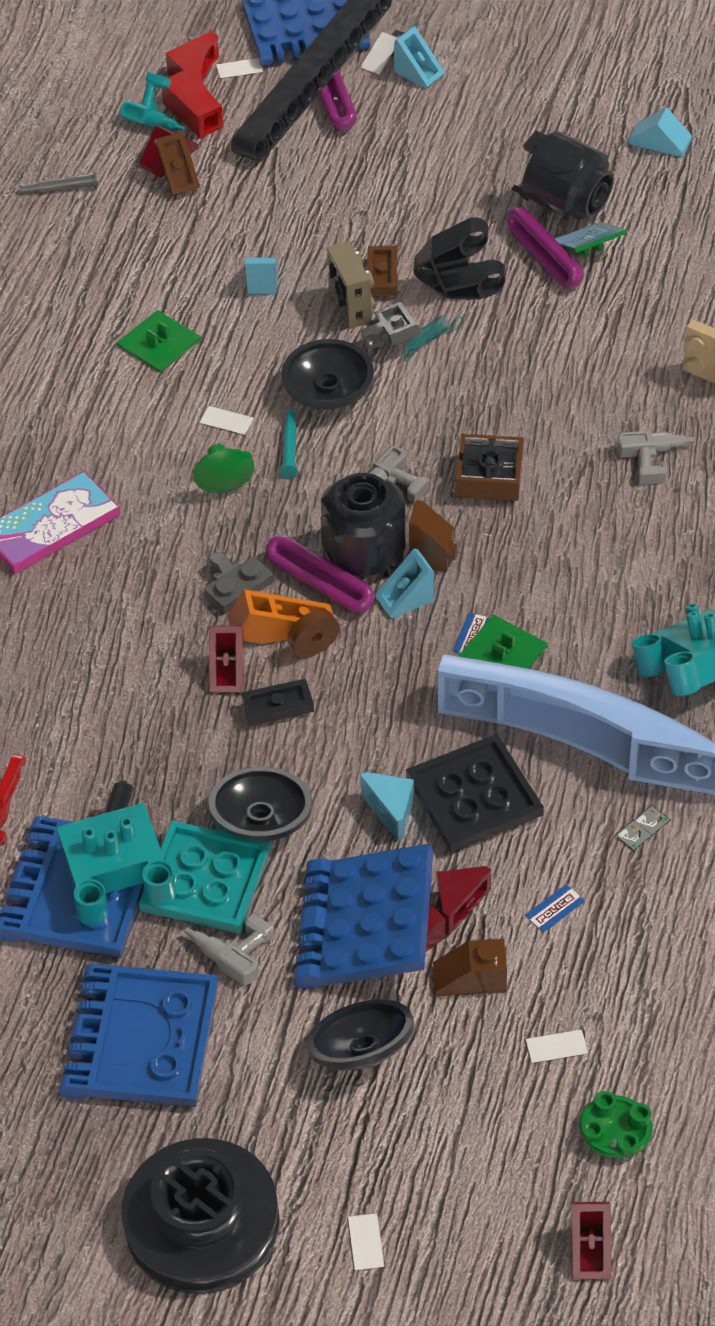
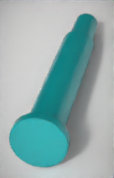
(289, 469)

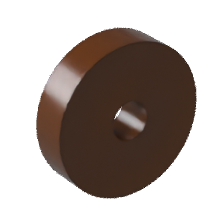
(313, 633)

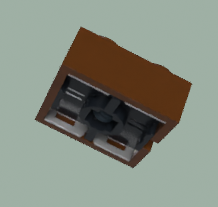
(489, 467)

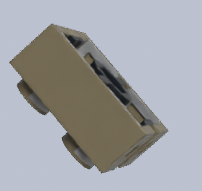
(350, 284)

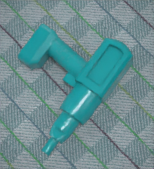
(146, 112)

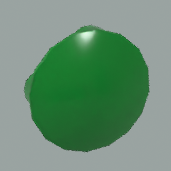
(223, 469)
(616, 1125)

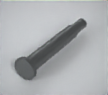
(61, 183)

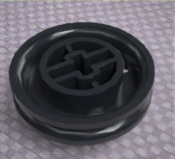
(200, 1215)

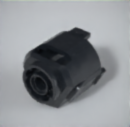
(565, 175)
(363, 525)

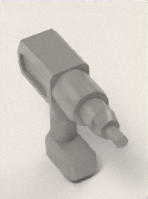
(644, 446)
(390, 467)
(234, 958)

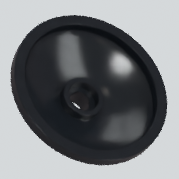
(327, 374)
(260, 804)
(361, 1034)

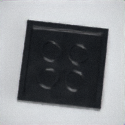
(474, 792)

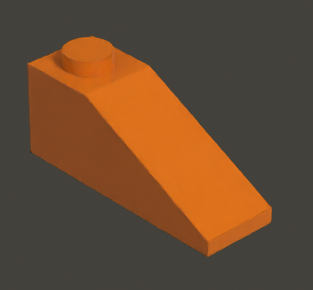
(269, 616)

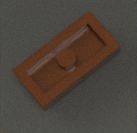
(177, 163)
(383, 267)

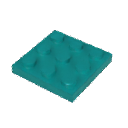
(212, 876)

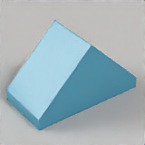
(415, 59)
(662, 134)
(262, 275)
(408, 586)
(390, 800)

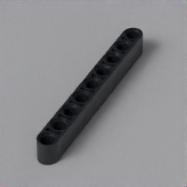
(307, 77)

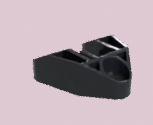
(449, 265)

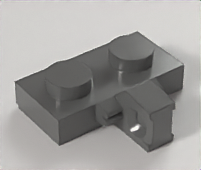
(392, 324)
(233, 578)

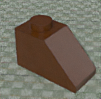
(432, 537)
(472, 969)

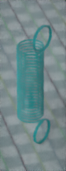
(430, 332)

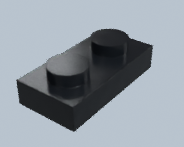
(277, 702)

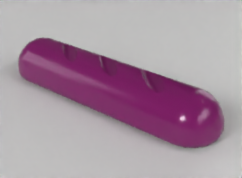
(338, 103)
(544, 248)
(319, 574)

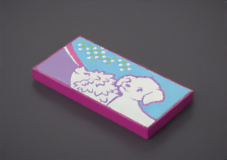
(53, 521)

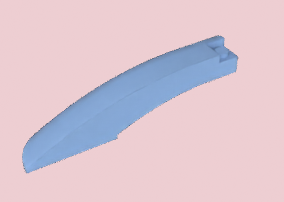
(581, 715)

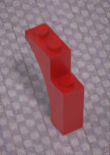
(187, 93)

